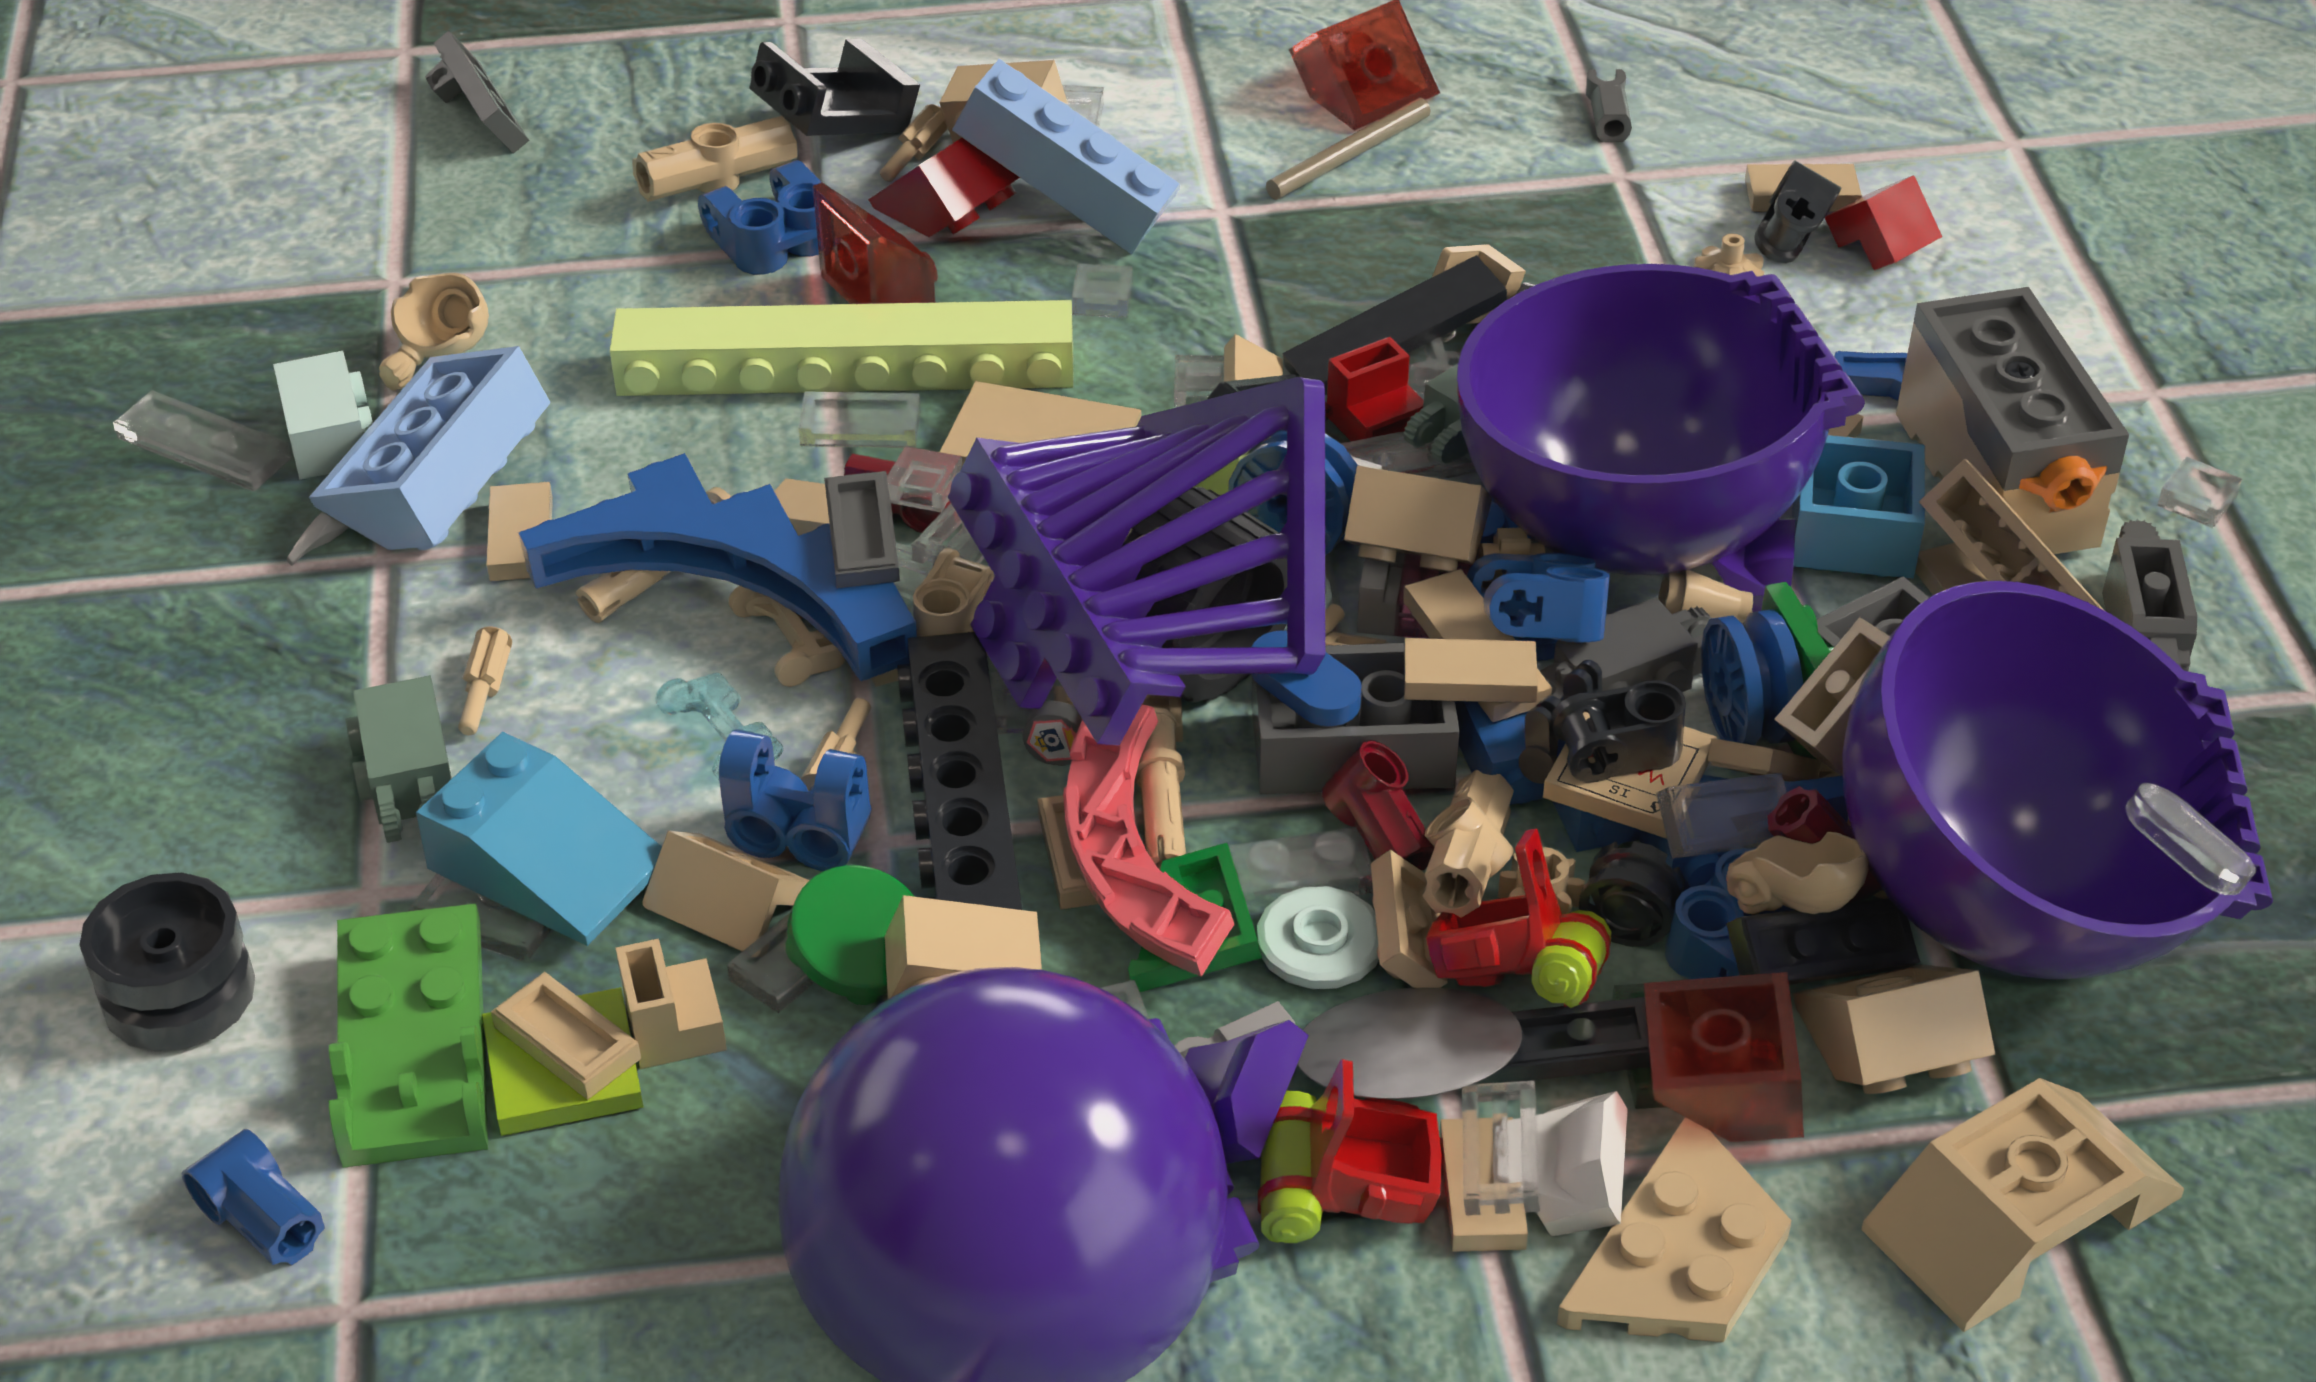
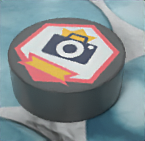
(1051, 732)

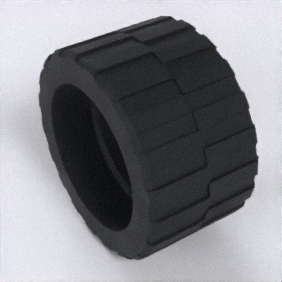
(1248, 586)

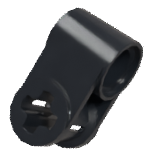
(1794, 212)
(1626, 729)

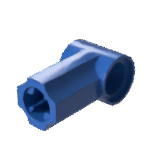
(248, 1190)

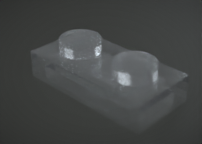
(1300, 861)

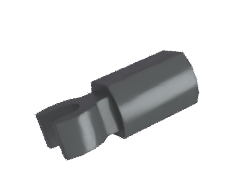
(1609, 106)

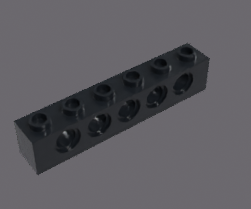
(957, 772)

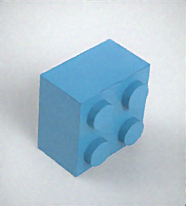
(1862, 508)

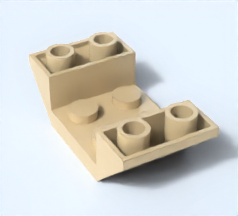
(2008, 1192)

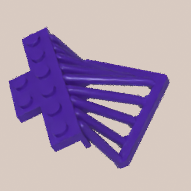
(1067, 590)

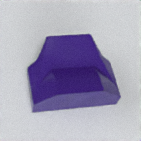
(1761, 562)
(1247, 1083)

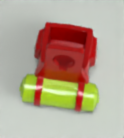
(1524, 938)
(1348, 1158)

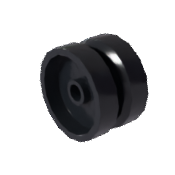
(168, 961)

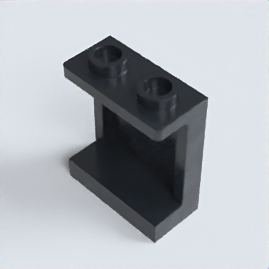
(856, 98)

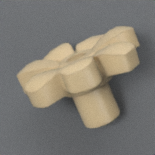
(1730, 257)

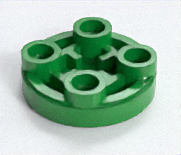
(841, 930)

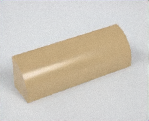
(1995, 534)

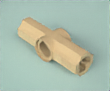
(714, 158)
(1468, 844)

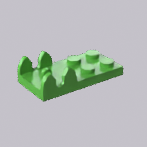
(409, 1037)

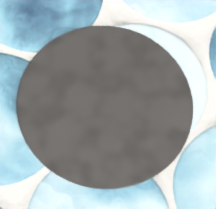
(1411, 1042)

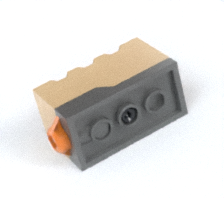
(2010, 396)

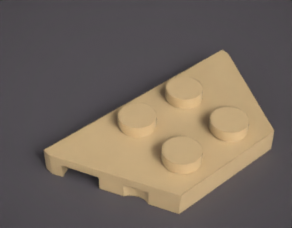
(1684, 1248)

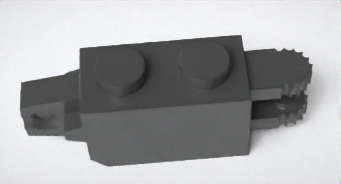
(2152, 590)
(1637, 647)

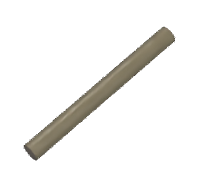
(1347, 148)

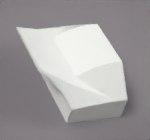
(1578, 1163)

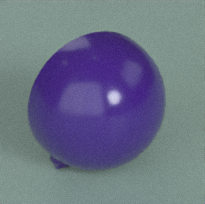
(1649, 412)
(2000, 774)
(1006, 1185)

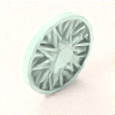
(1319, 937)

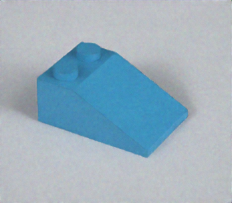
(536, 840)

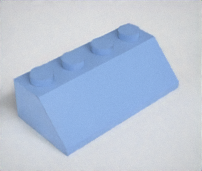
(1065, 156)
(434, 448)

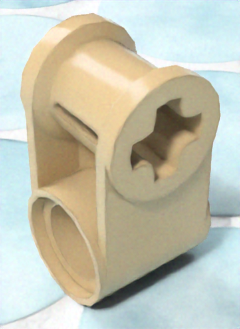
(950, 595)

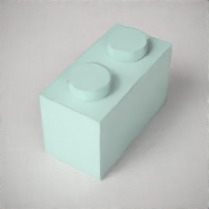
(322, 410)

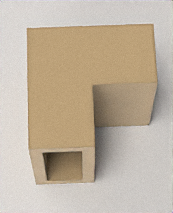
(669, 1007)

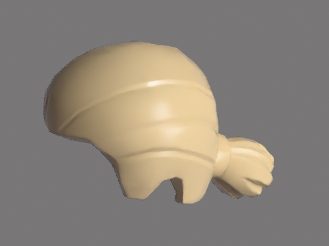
(433, 319)

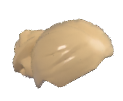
(1798, 874)

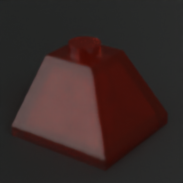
(867, 257)

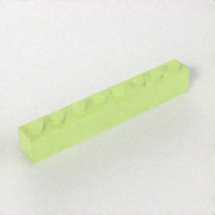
(842, 347)

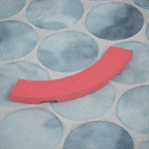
(1114, 859)

